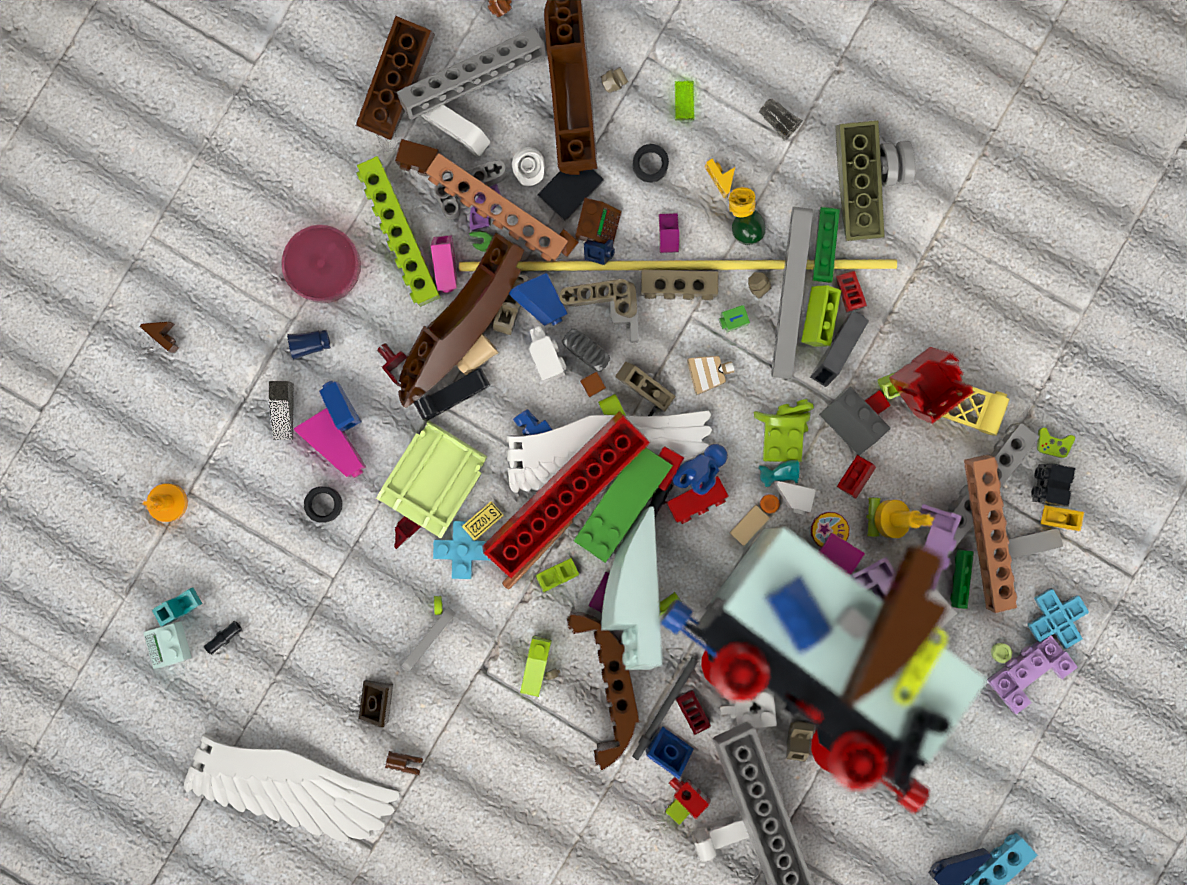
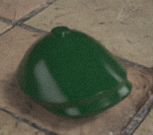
(749, 229)

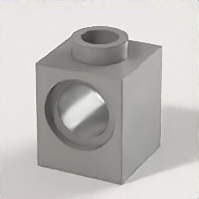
(853, 623)

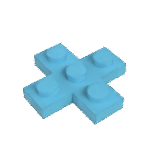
(460, 551)
(1058, 618)

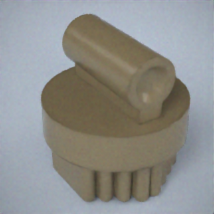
(614, 80)
(759, 284)

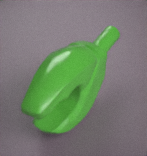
(484, 235)

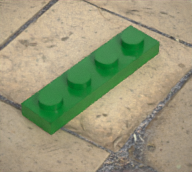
(826, 245)

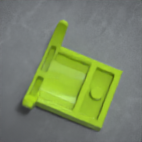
(782, 436)

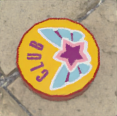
(829, 523)

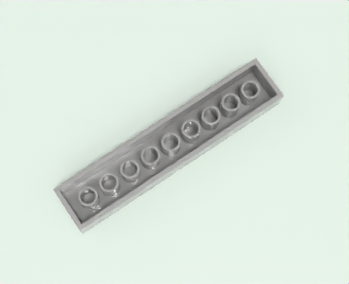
(761, 806)

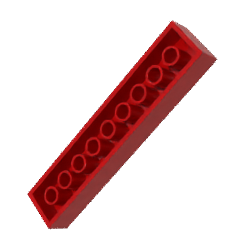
(565, 495)

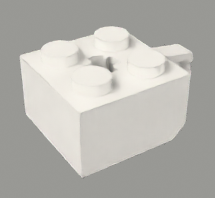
(545, 357)
(762, 716)

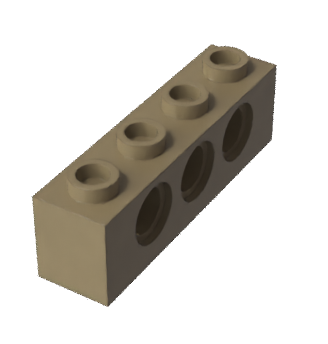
(669, 277)

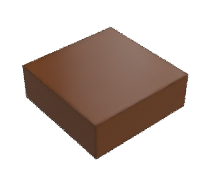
(593, 384)

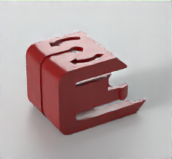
(931, 383)

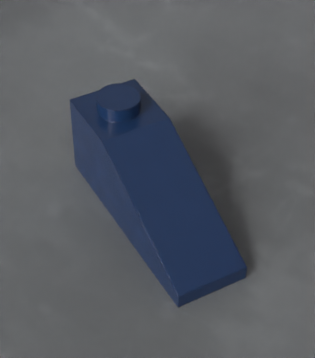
(959, 868)

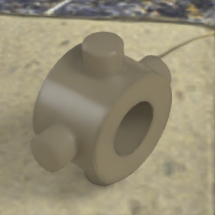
(552, 674)

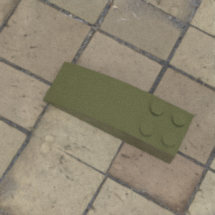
(860, 179)

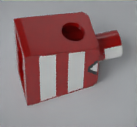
(693, 804)

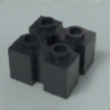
(1053, 484)

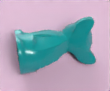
(786, 471)

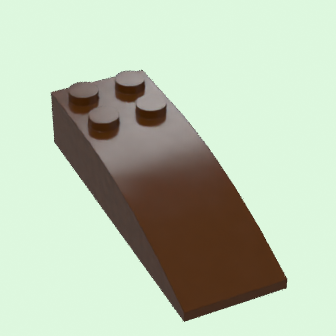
(397, 68)

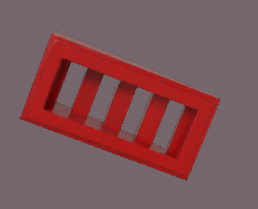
(859, 294)

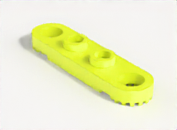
(918, 669)

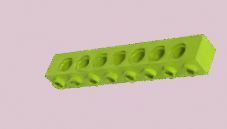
(374, 168)

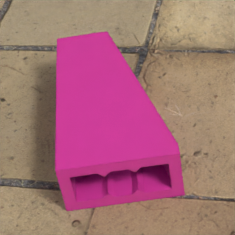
(331, 443)

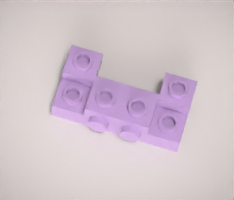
(941, 535)
(876, 577)
(1028, 667)

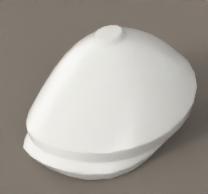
(528, 166)

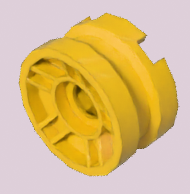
(742, 202)

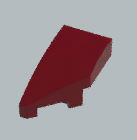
(404, 530)

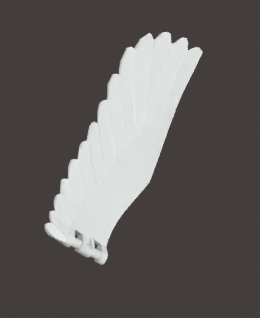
(549, 451)
(290, 788)

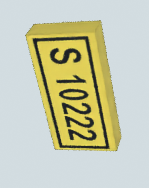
(482, 521)

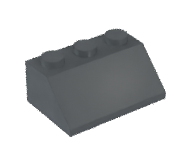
(854, 421)

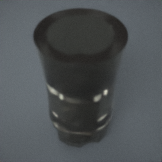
(780, 118)

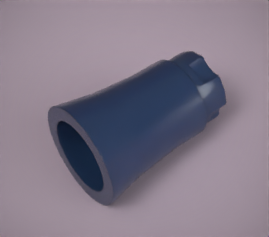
(308, 343)

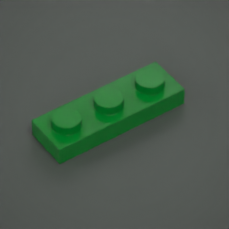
(962, 579)

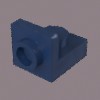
(598, 252)

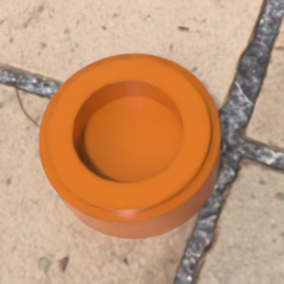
(769, 503)

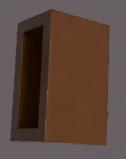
(415, 156)

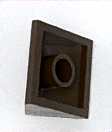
(376, 702)

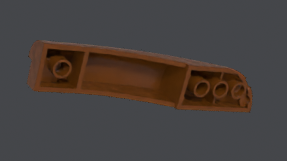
(570, 86)

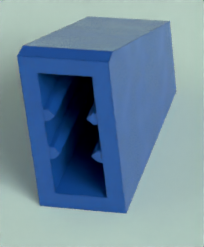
(540, 300)
(339, 406)

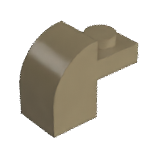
(799, 740)

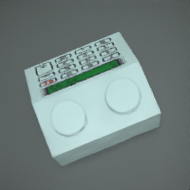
(167, 645)

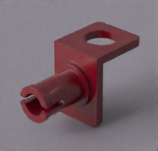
(392, 361)

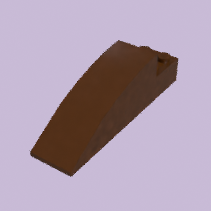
(901, 625)

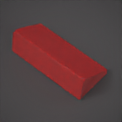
(674, 459)
(856, 476)

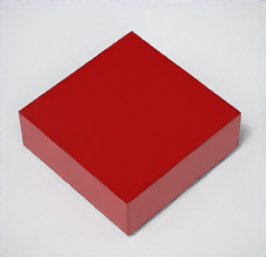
(877, 402)

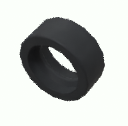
(654, 149)
(308, 504)

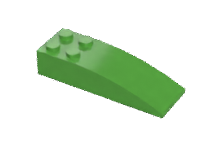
(622, 504)

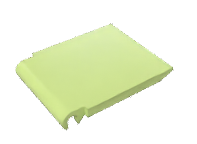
(433, 479)

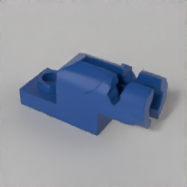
(531, 422)

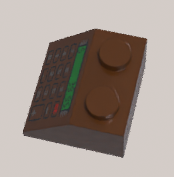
(597, 222)

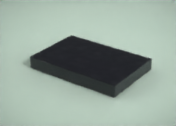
(567, 191)

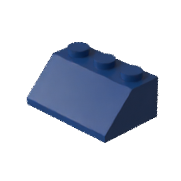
(798, 615)

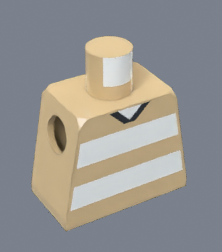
(708, 372)

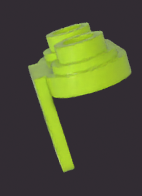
(802, 407)

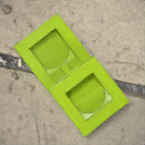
(557, 575)

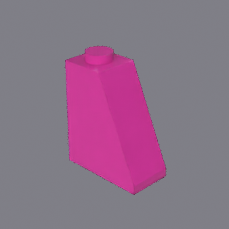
(444, 263)

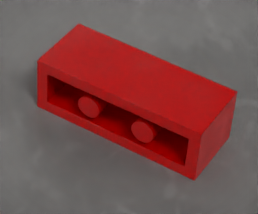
(690, 503)

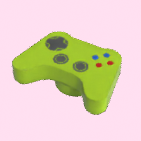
(1054, 446)

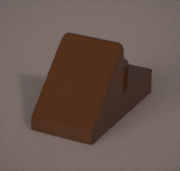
(158, 331)

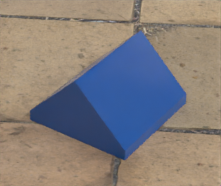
(669, 752)

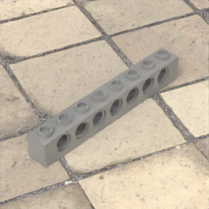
(471, 73)
(1025, 440)

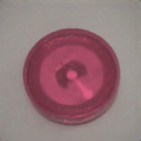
(321, 264)

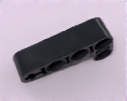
(453, 394)
(914, 748)

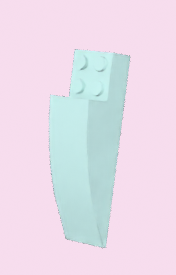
(632, 596)

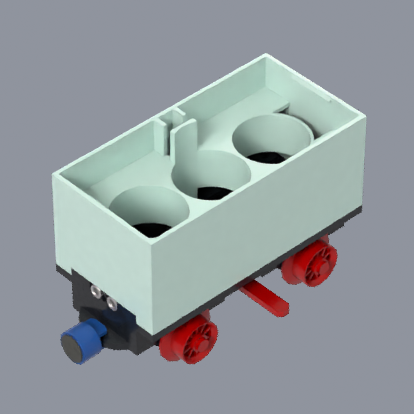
(752, 653)

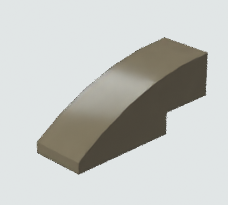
(508, 312)

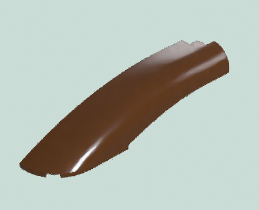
(462, 322)

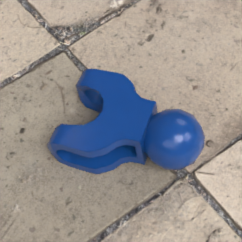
(702, 469)

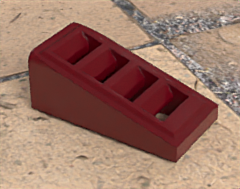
(696, 730)

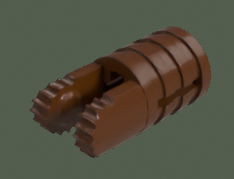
(399, 762)

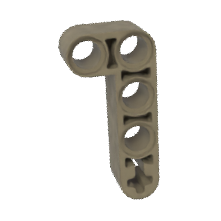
(597, 295)

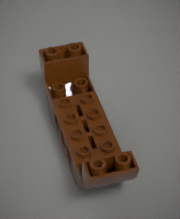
(624, 715)

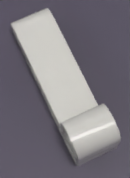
(458, 128)
(718, 835)

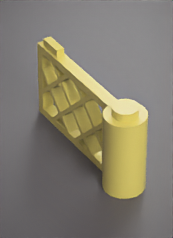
(990, 415)

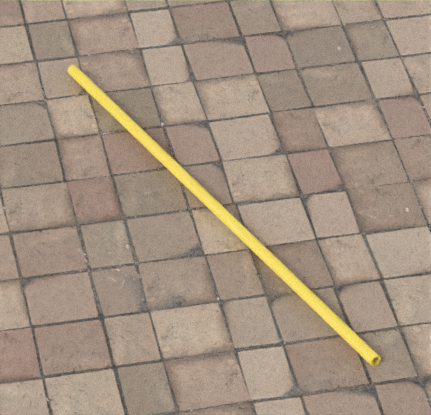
(684, 265)

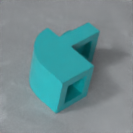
(177, 607)

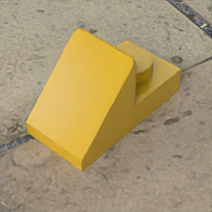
(722, 181)
(1062, 518)

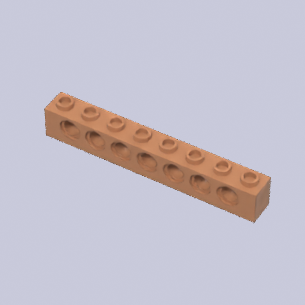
(442, 165)
(983, 526)

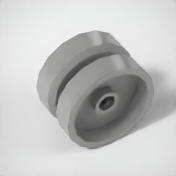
(897, 163)

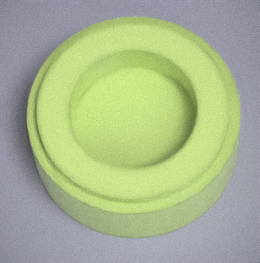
(1001, 652)

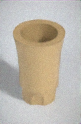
(477, 355)

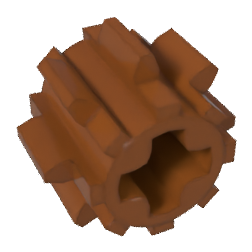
(499, 7)

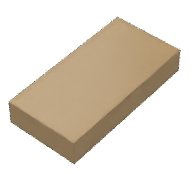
(749, 525)

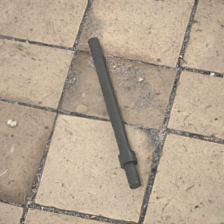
(645, 740)

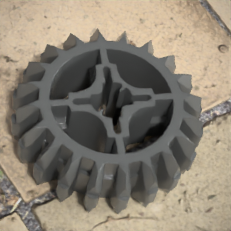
(586, 350)

